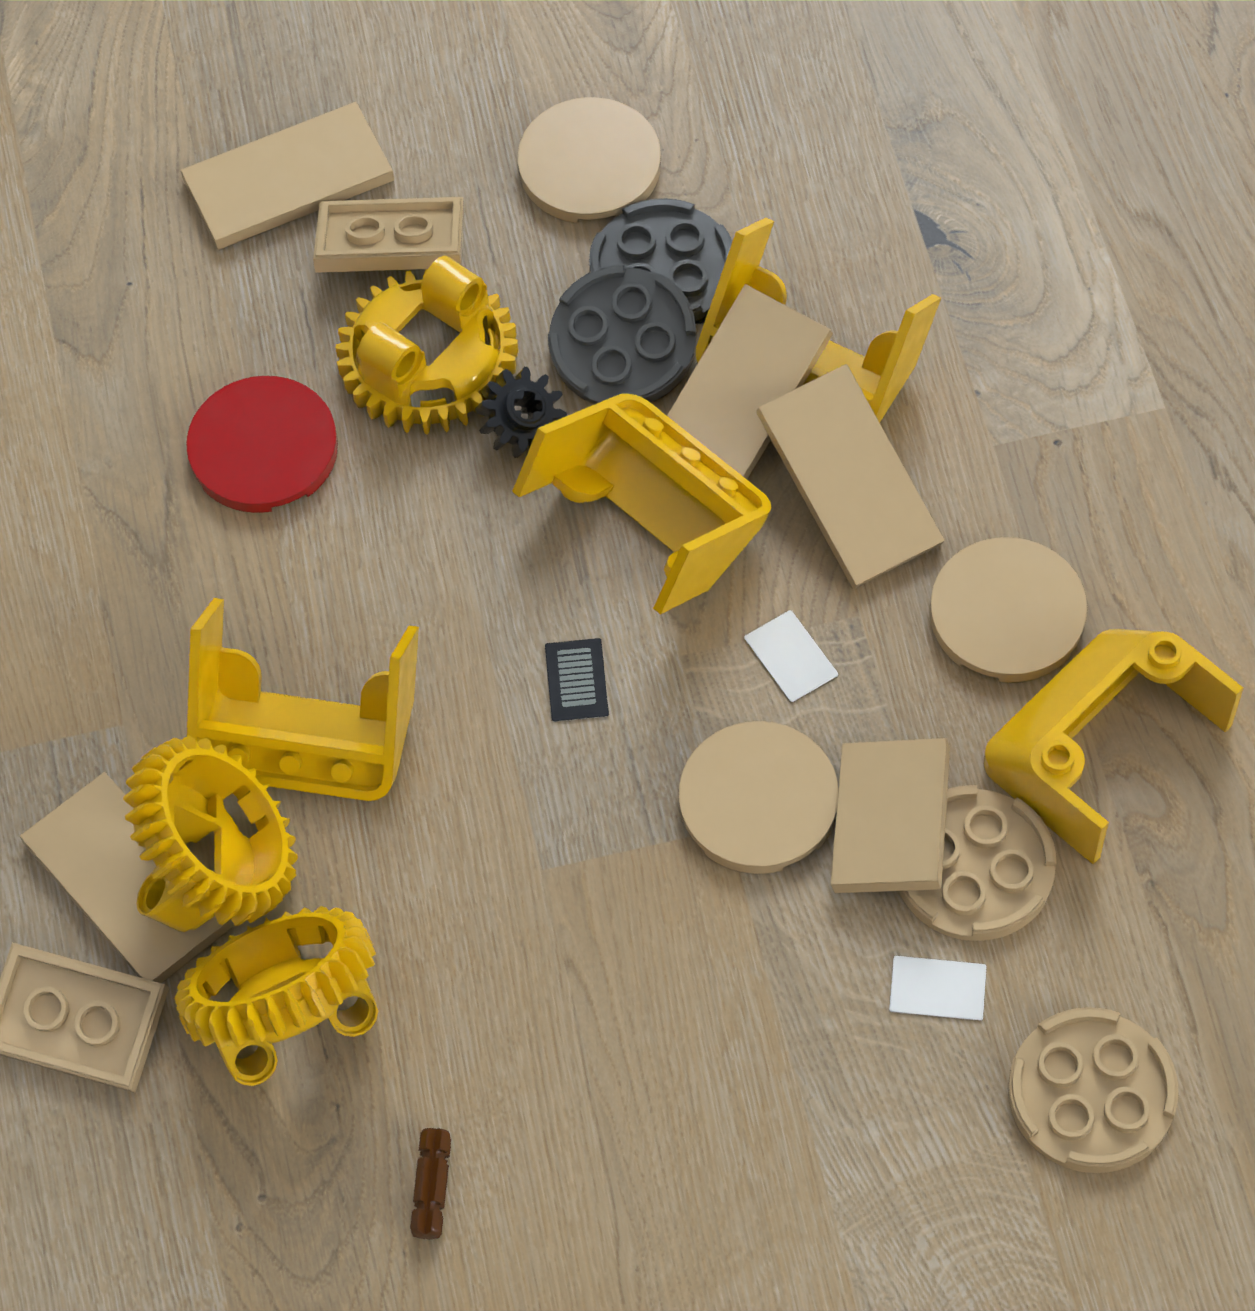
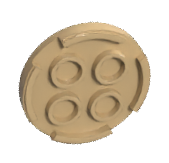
(588, 159)
(1008, 609)
(758, 796)
(993, 870)
(1092, 1090)

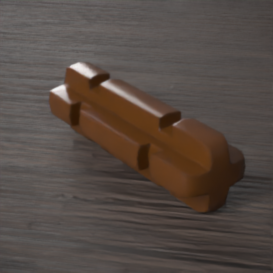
(430, 1183)

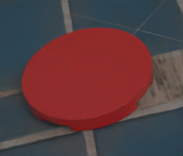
(262, 443)

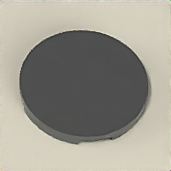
(667, 240)
(622, 334)

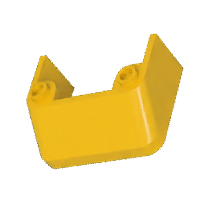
(889, 356)
(656, 477)
(294, 738)
(1035, 748)

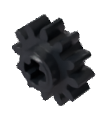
(506, 420)

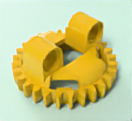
(388, 368)
(180, 801)
(279, 989)

